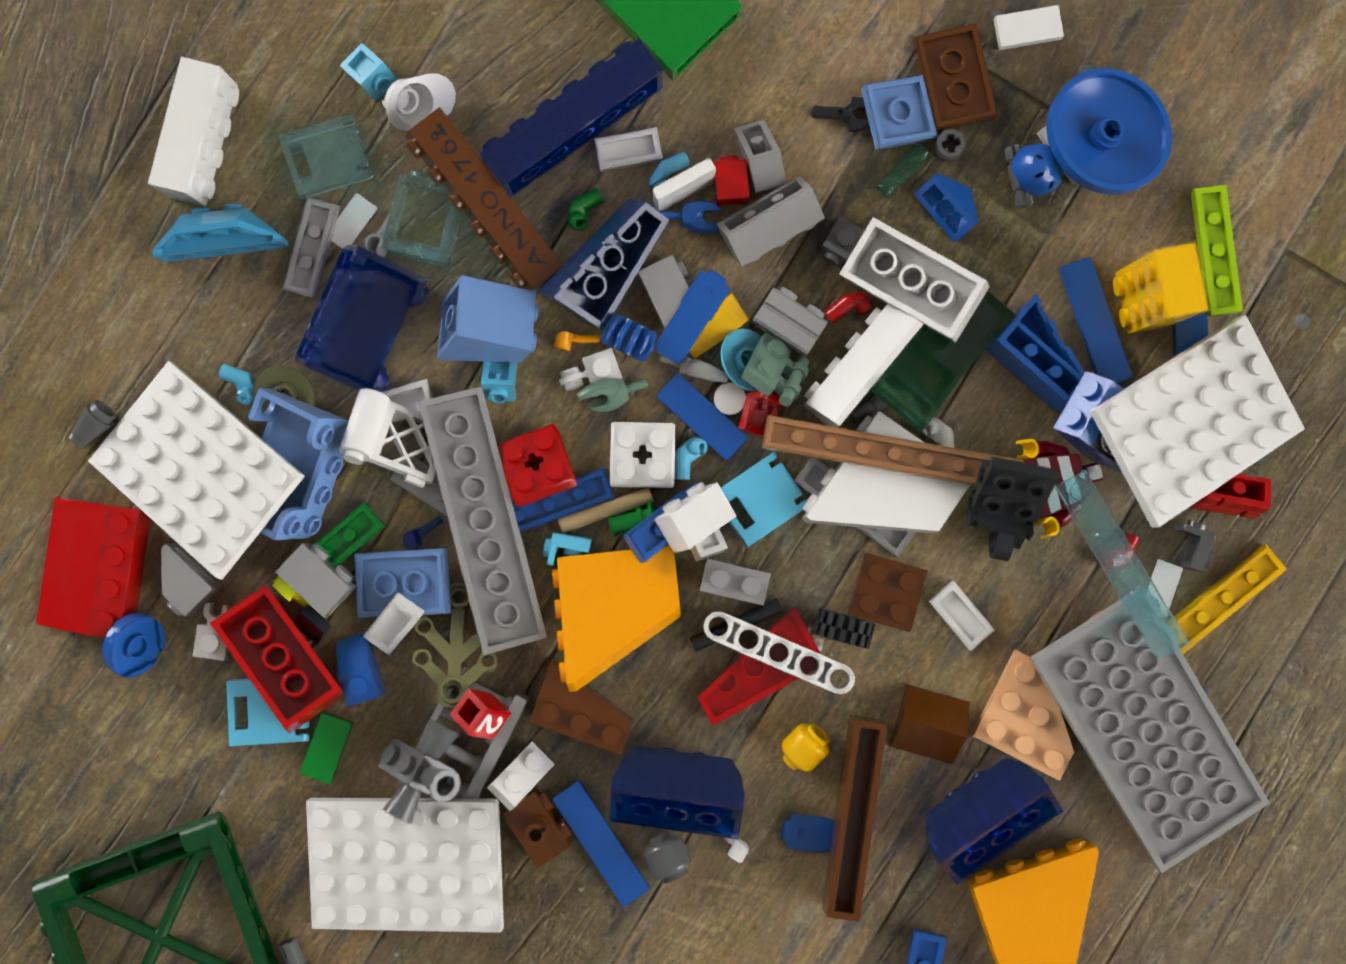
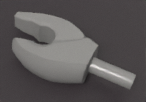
(698, 369)

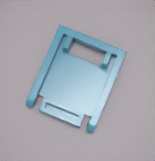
(766, 497)
(262, 723)

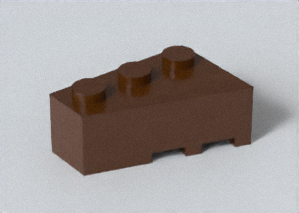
(580, 713)

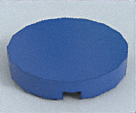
(133, 645)

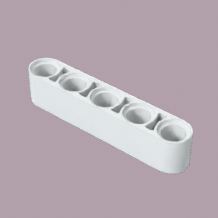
(791, 663)

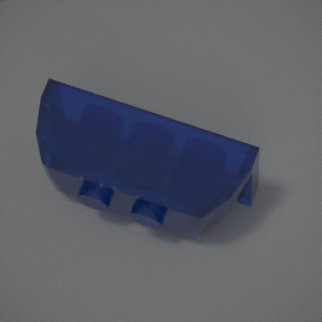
(678, 792)
(988, 817)

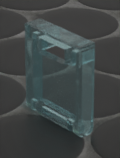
(331, 155)

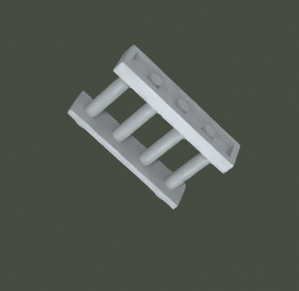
(480, 764)

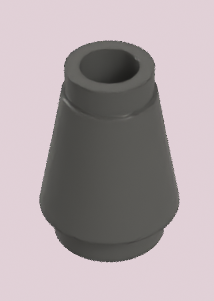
(92, 423)

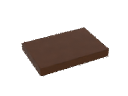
(956, 77)

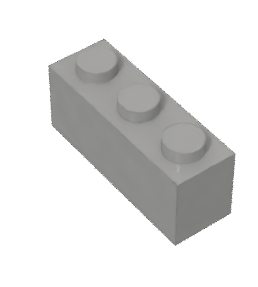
(771, 221)

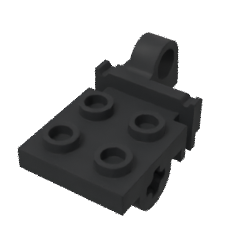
(1008, 502)

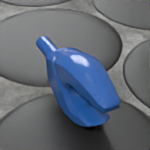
(692, 216)

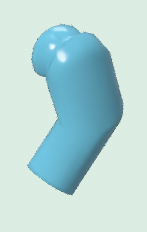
(243, 381)
(686, 454)

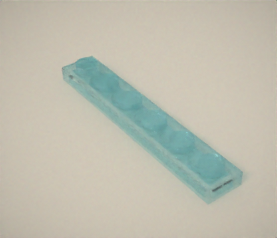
(1122, 565)

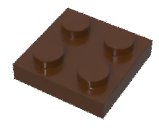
(887, 592)

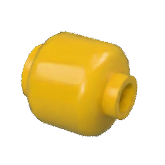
(805, 747)

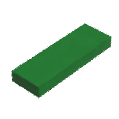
(351, 534)

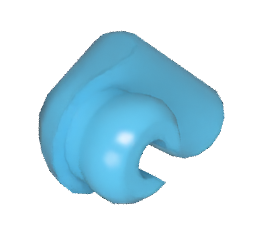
(668, 167)

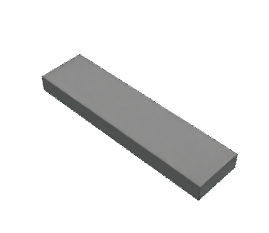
(891, 540)

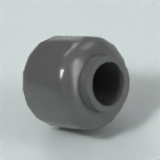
(667, 857)

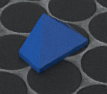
(949, 205)

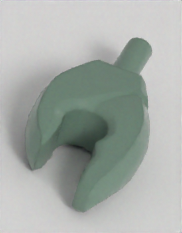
(614, 393)

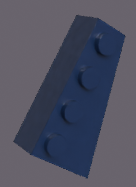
(606, 265)

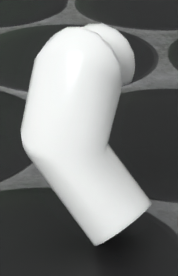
(939, 432)

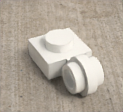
(597, 366)

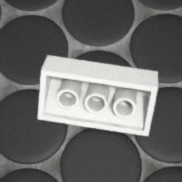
(862, 365)

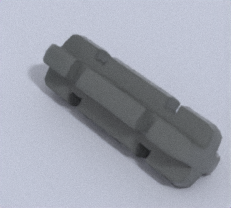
(1022, 198)

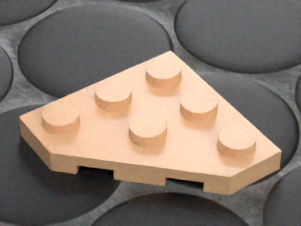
(1026, 719)

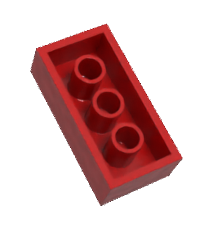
(277, 659)

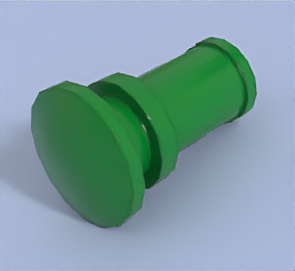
(624, 523)

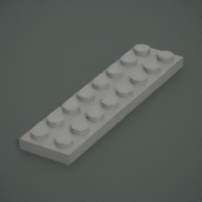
(482, 520)

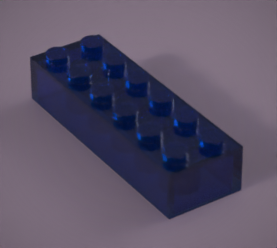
(573, 117)

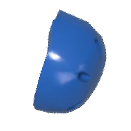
(1026, 166)

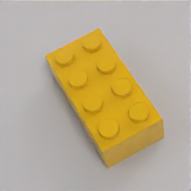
(1160, 289)

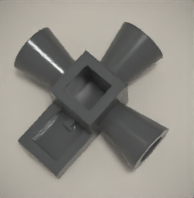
(420, 771)

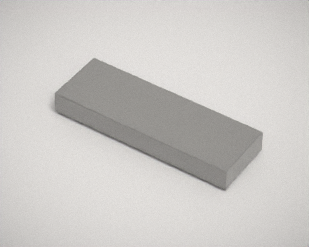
(311, 248)

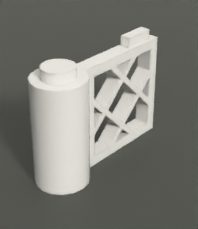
(367, 435)

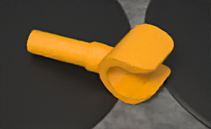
(564, 340)

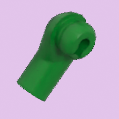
(580, 208)

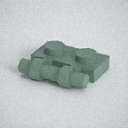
(767, 365)

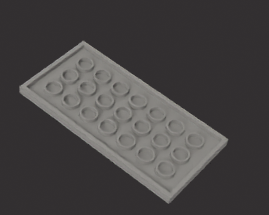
(1150, 736)

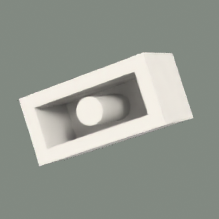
(695, 517)

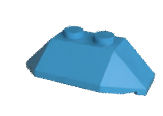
(217, 234)

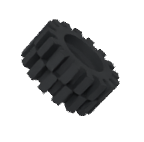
(844, 628)

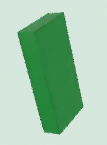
(326, 747)

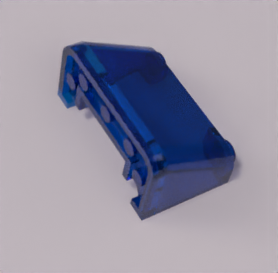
(359, 318)

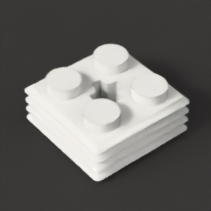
(627, 439)

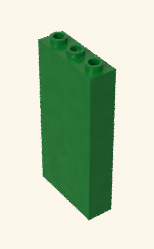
(674, 29)

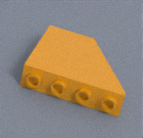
(611, 608)
(1037, 905)

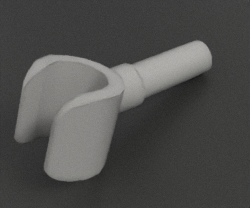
(375, 241)

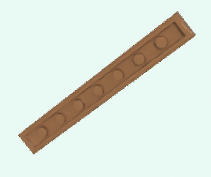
(873, 450)

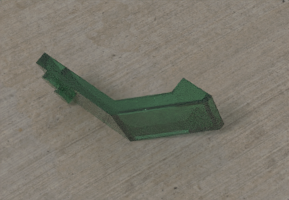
(933, 364)

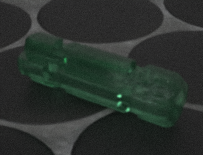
(903, 171)

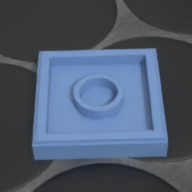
(899, 112)

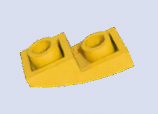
(726, 320)

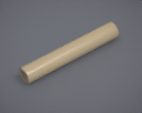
(605, 510)

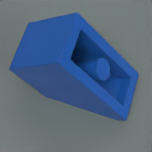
(358, 670)

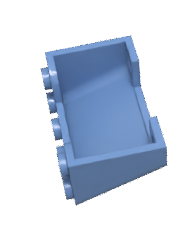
(311, 443)

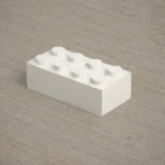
(194, 132)
(914, 279)

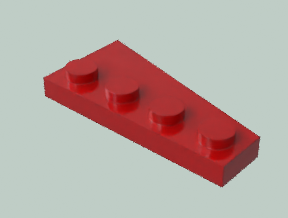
(752, 679)

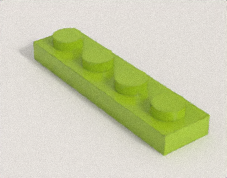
(1216, 250)

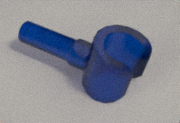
(412, 538)

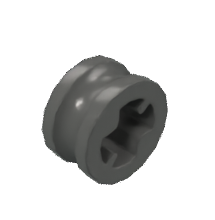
(956, 136)

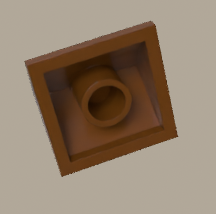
(931, 724)

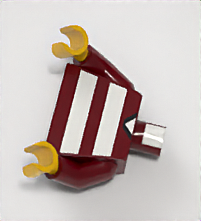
(1068, 465)

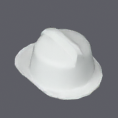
(417, 97)

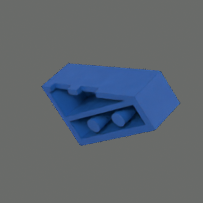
(1038, 355)

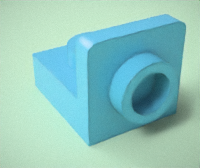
(369, 71)
(499, 381)
(572, 546)

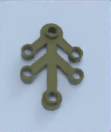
(453, 652)

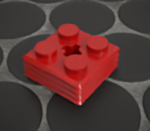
(554, 472)

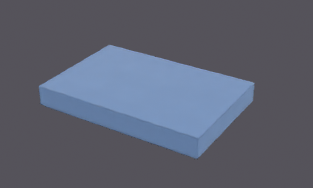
(415, 574)

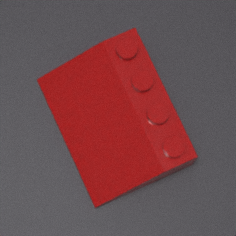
(92, 566)

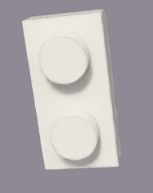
(520, 776)

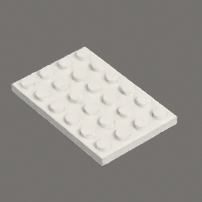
(1197, 421)
(196, 469)
(402, 875)

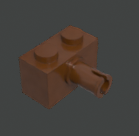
(538, 827)

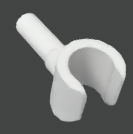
(738, 849)

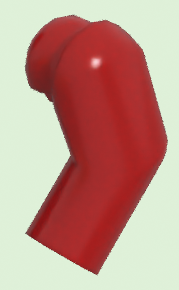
(846, 303)

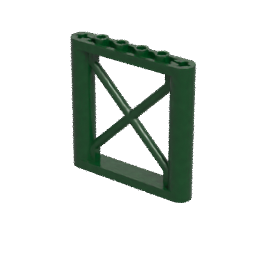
(197, 840)

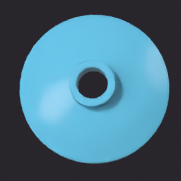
(736, 353)

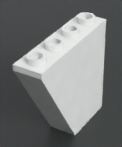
(881, 497)

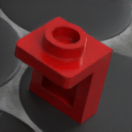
(756, 410)

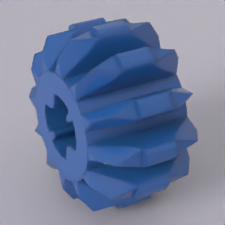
(629, 337)

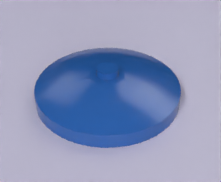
(1109, 131)

